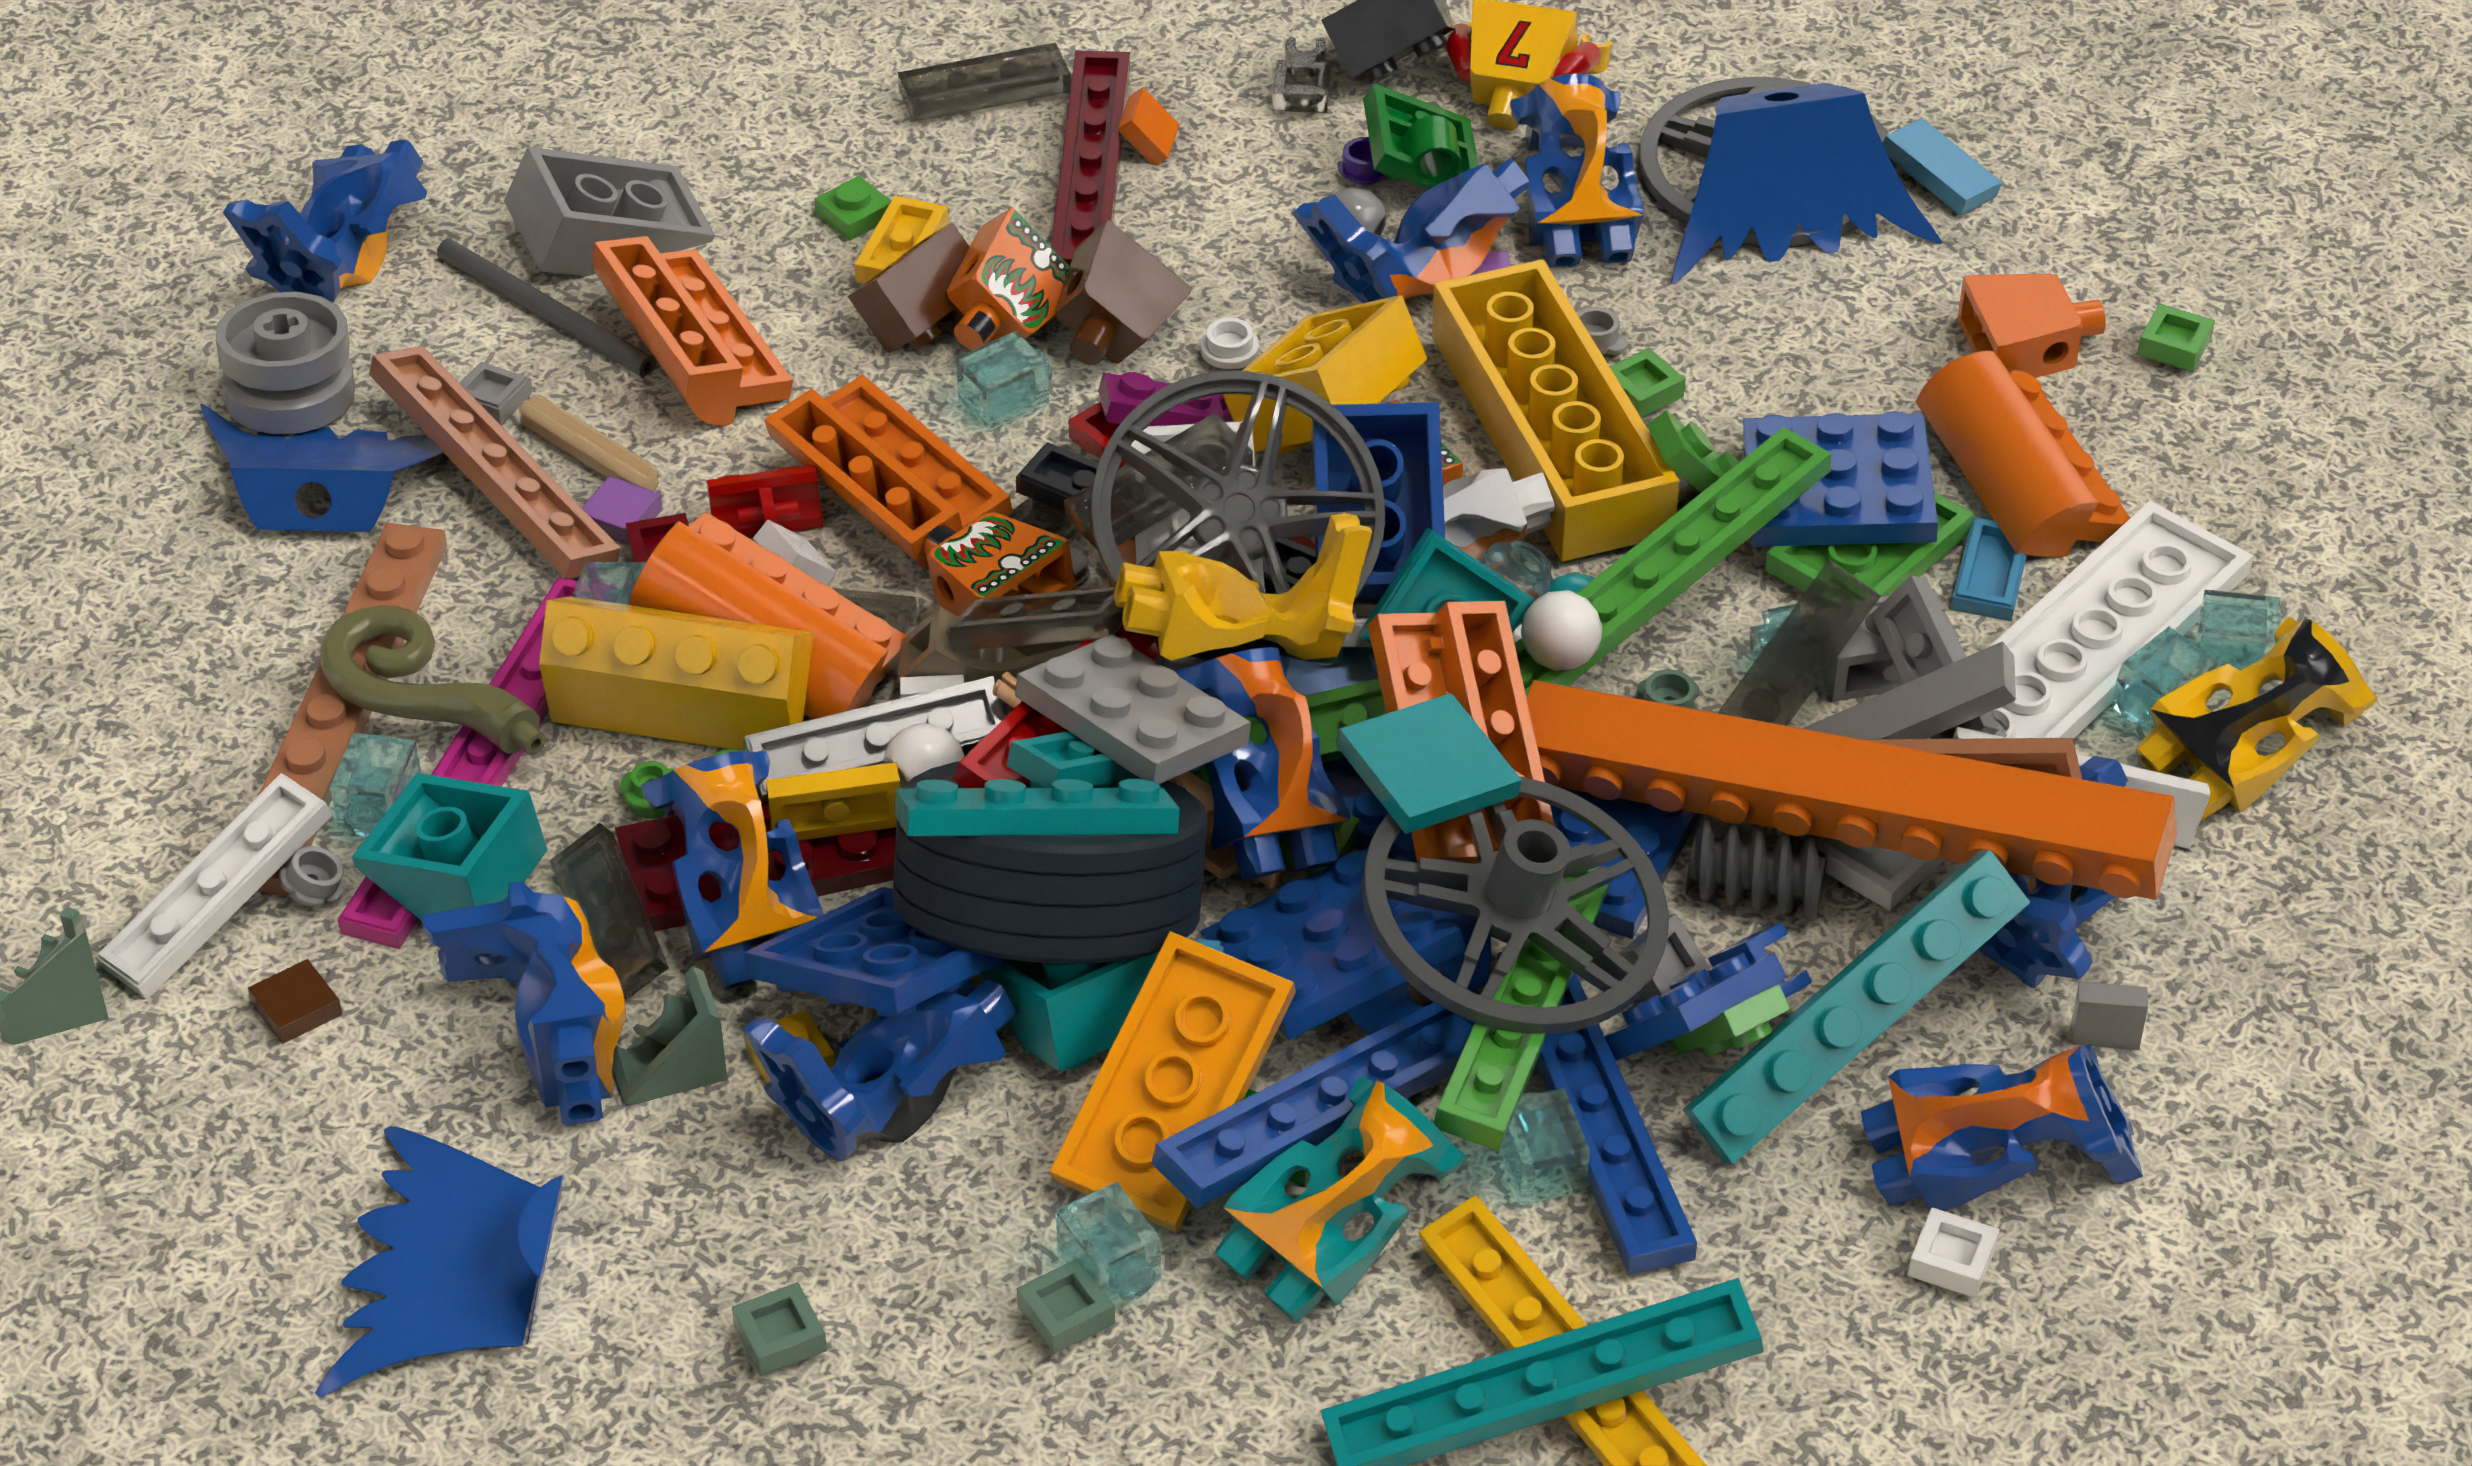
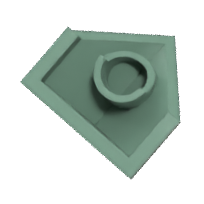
(57, 990)
(677, 1050)

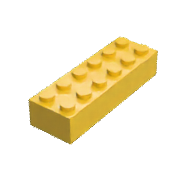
(1554, 406)

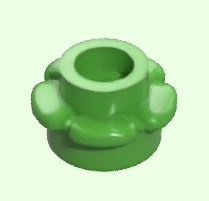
(631, 788)

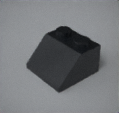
(1380, 32)

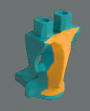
(1310, 1229)

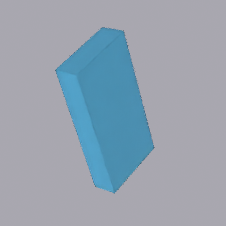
(1941, 166)
(1988, 573)

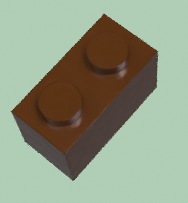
(912, 291)

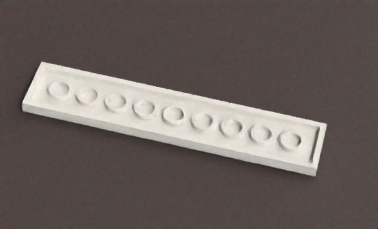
(2072, 653)

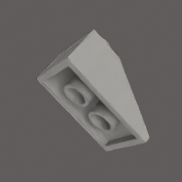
(578, 199)

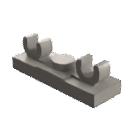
(1923, 641)

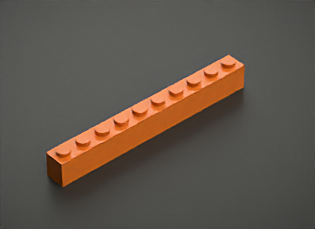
(1854, 790)

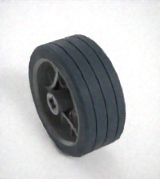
(1053, 893)

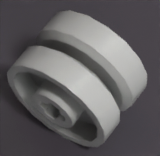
(285, 362)

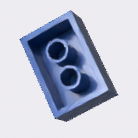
(1409, 463)

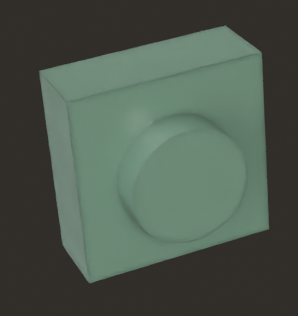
(1065, 1305)
(779, 1328)

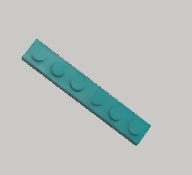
(1856, 1006)
(1545, 1379)

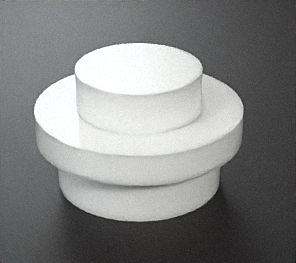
(1229, 344)

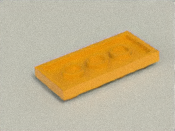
(1175, 1062)

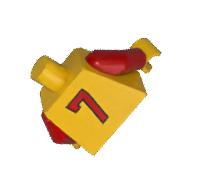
(1515, 49)

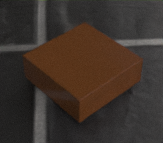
(295, 1001)

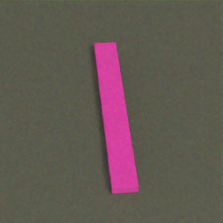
(470, 757)

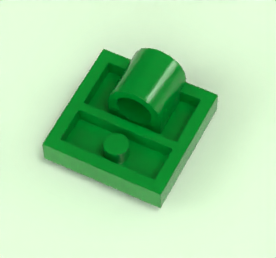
(1416, 138)

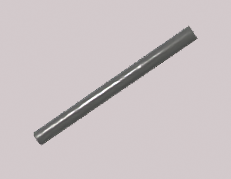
(546, 307)

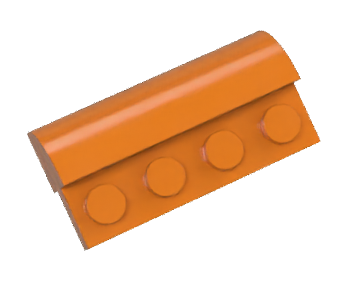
(691, 327)
(2019, 456)
(885, 464)
(728, 576)
(1474, 657)

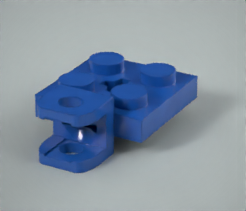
(1697, 998)

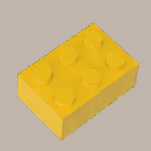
(1340, 355)

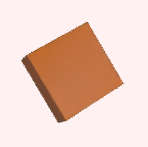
(1148, 126)

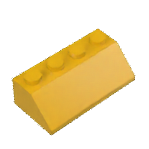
(670, 672)

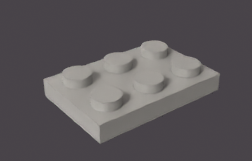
(1133, 709)

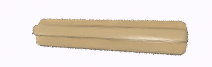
(586, 443)

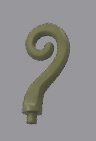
(478, 706)

